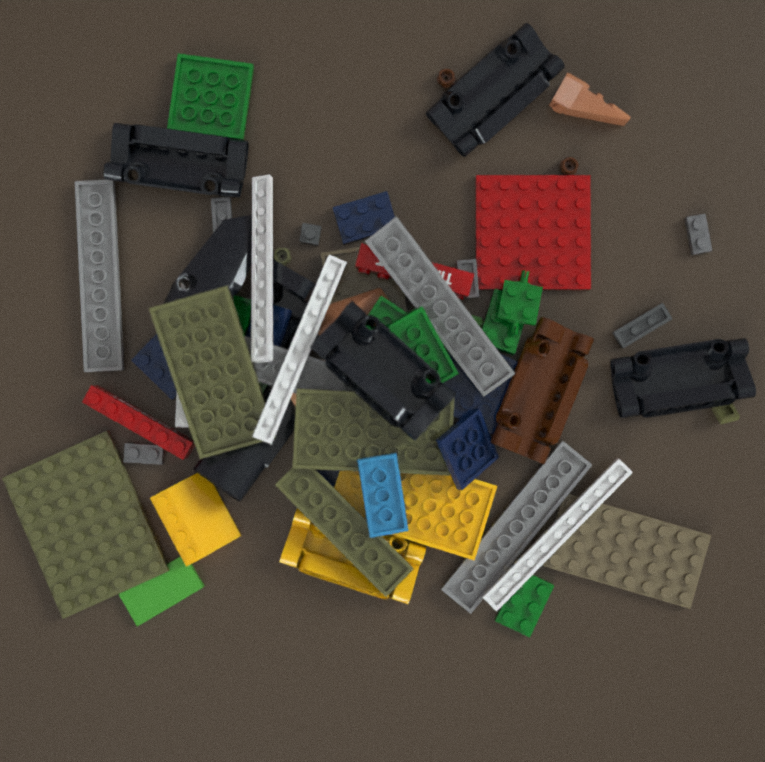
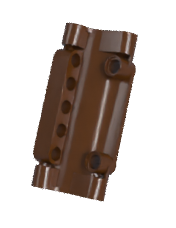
(542, 390)

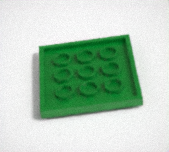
(210, 96)

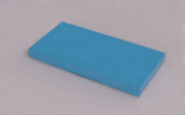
(382, 495)

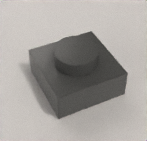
(310, 234)

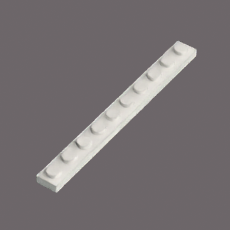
(262, 269)
(299, 349)
(557, 534)

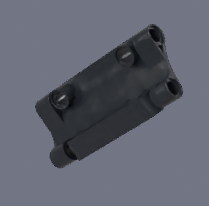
(495, 90)

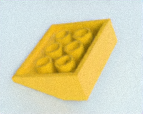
(195, 518)

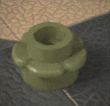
(282, 251)

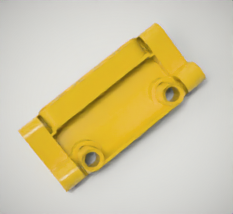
(320, 558)

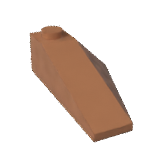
(576, 100)
(365, 301)

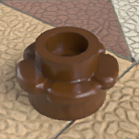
(446, 73)
(569, 161)

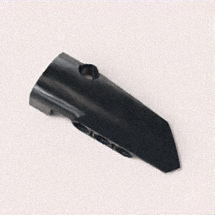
(220, 262)
(293, 293)
(240, 468)

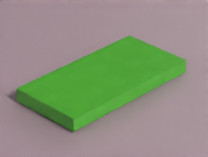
(161, 592)

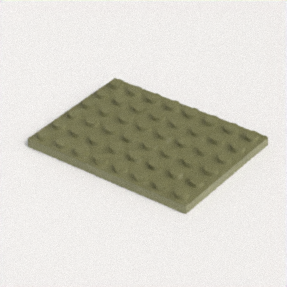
(85, 524)

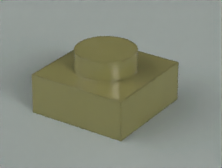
(726, 413)

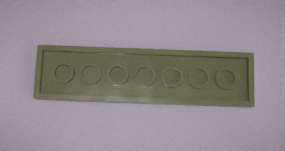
(344, 528)

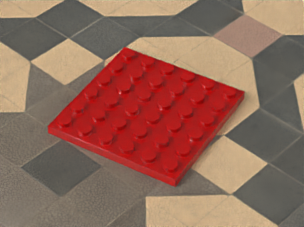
(533, 227)

